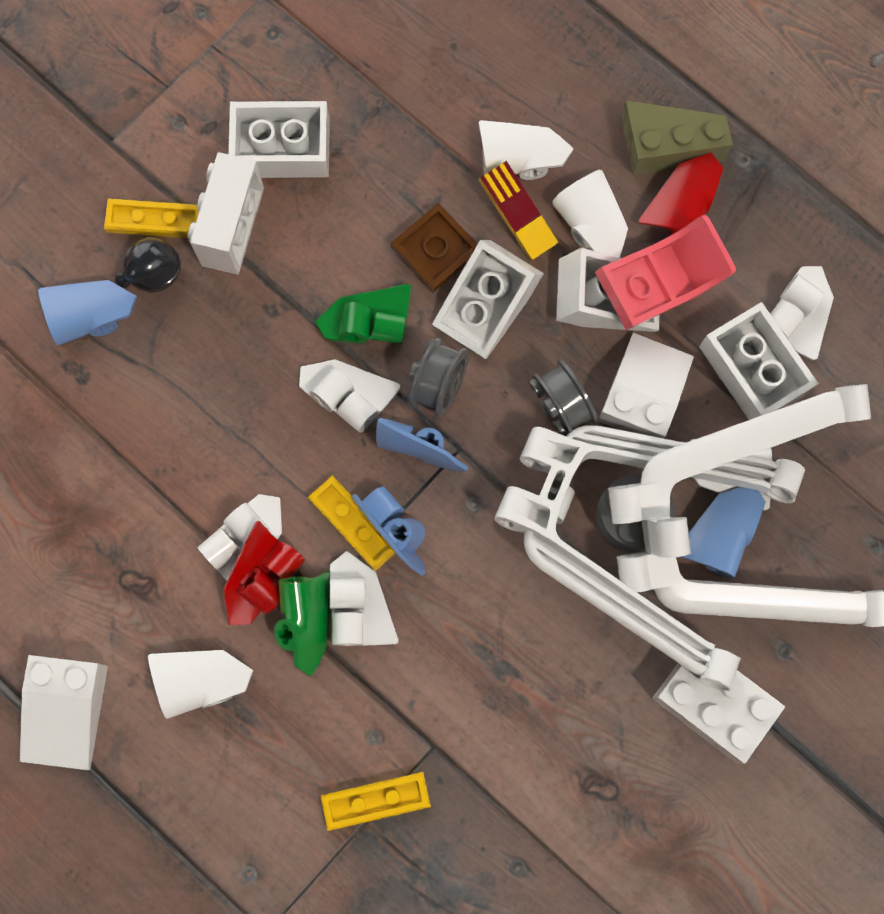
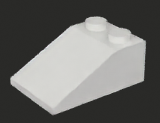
(487, 297)
(582, 297)
(646, 388)
(60, 711)

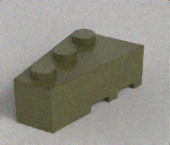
(666, 136)

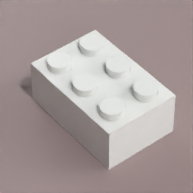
(282, 137)
(226, 213)
(757, 363)
(726, 719)

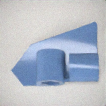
(84, 309)
(401, 439)
(384, 514)
(726, 530)

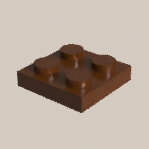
(435, 247)

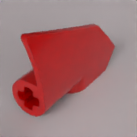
(685, 194)
(256, 576)

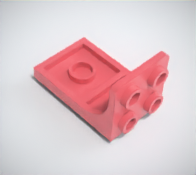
(666, 273)

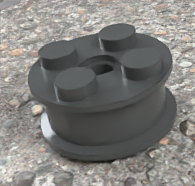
(437, 377)
(563, 398)
(622, 536)

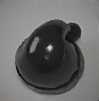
(149, 266)

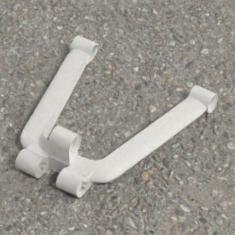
(538, 517)
(669, 536)

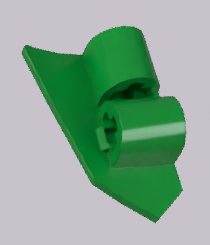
(368, 316)
(306, 619)

